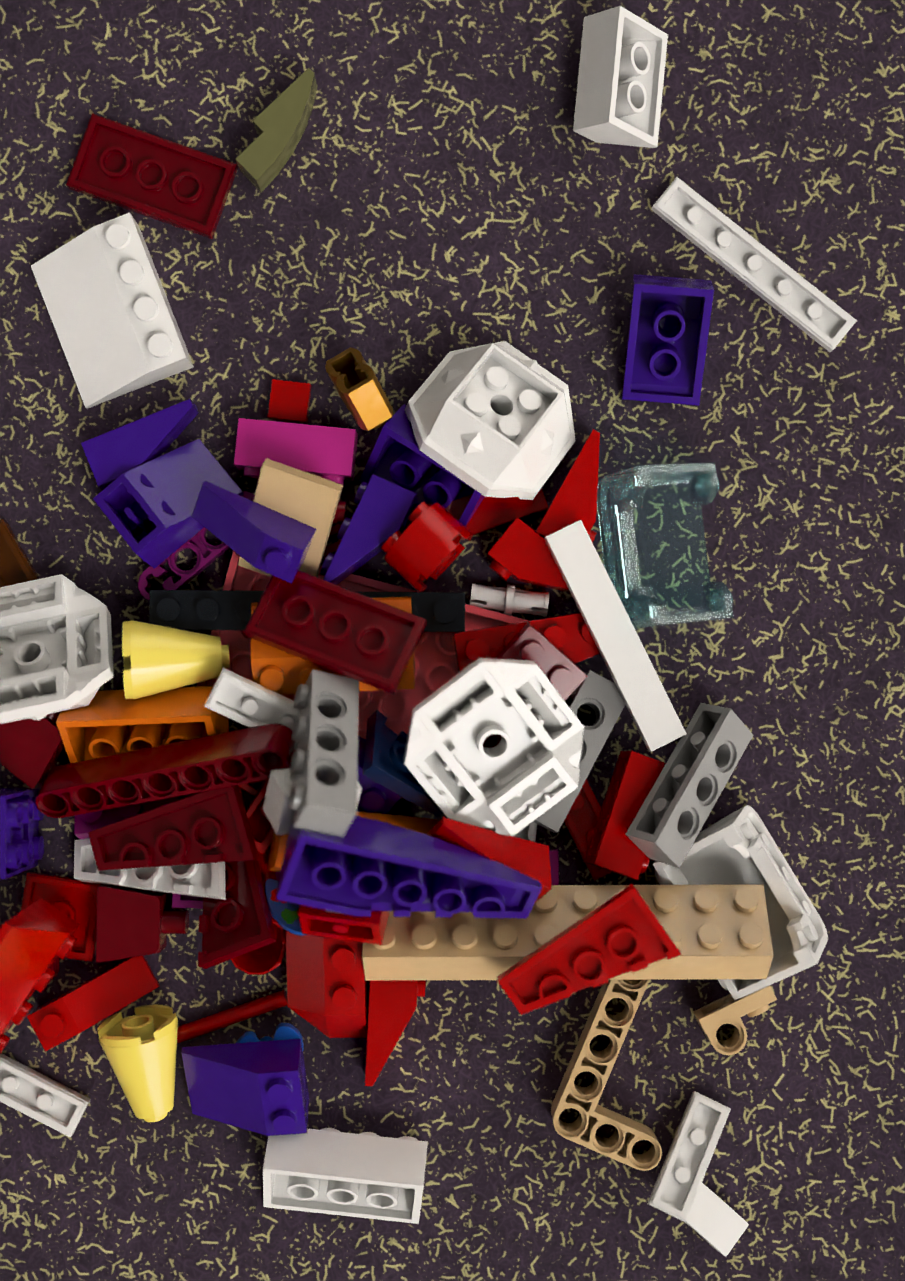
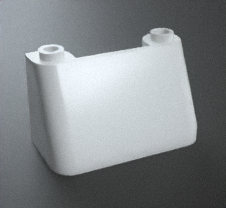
(744, 853)

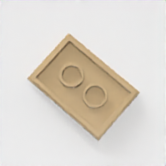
(303, 499)

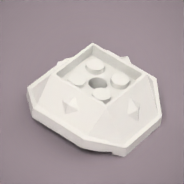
(487, 450)
(51, 648)
(502, 784)

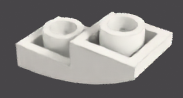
(715, 1221)

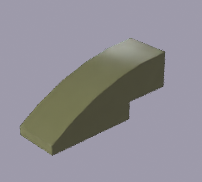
(279, 131)

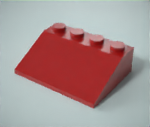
(27, 951)

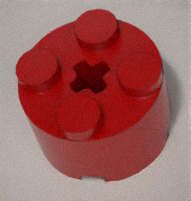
(426, 545)

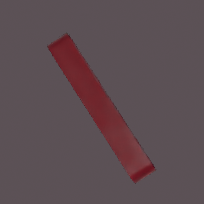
(166, 771)

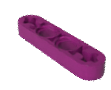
(205, 554)

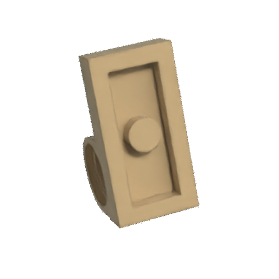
(729, 1012)

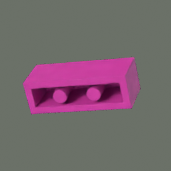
(306, 447)

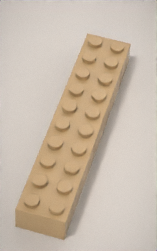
(715, 927)

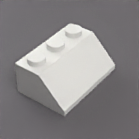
(620, 79)

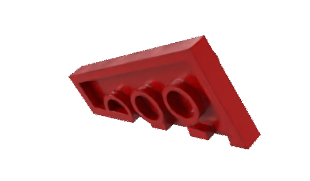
(565, 632)
(600, 946)

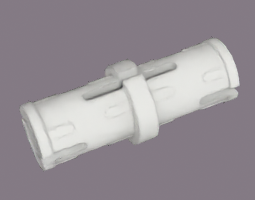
(510, 600)

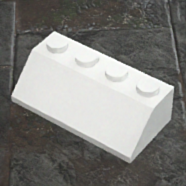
(345, 1174)

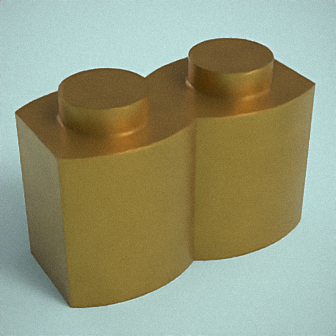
(359, 389)

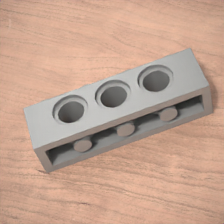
(608, 704)
(326, 753)
(689, 784)

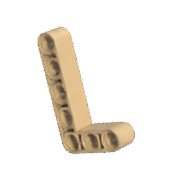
(600, 1063)

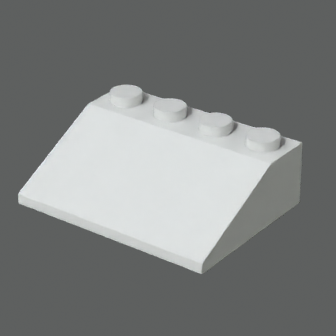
(111, 311)

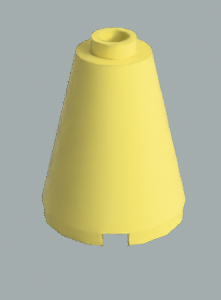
(168, 658)
(143, 1057)

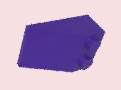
(667, 339)
(250, 1085)

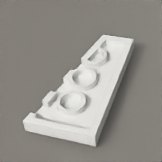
(193, 879)

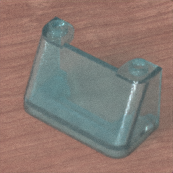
(659, 545)

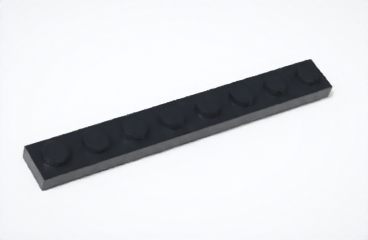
(233, 609)

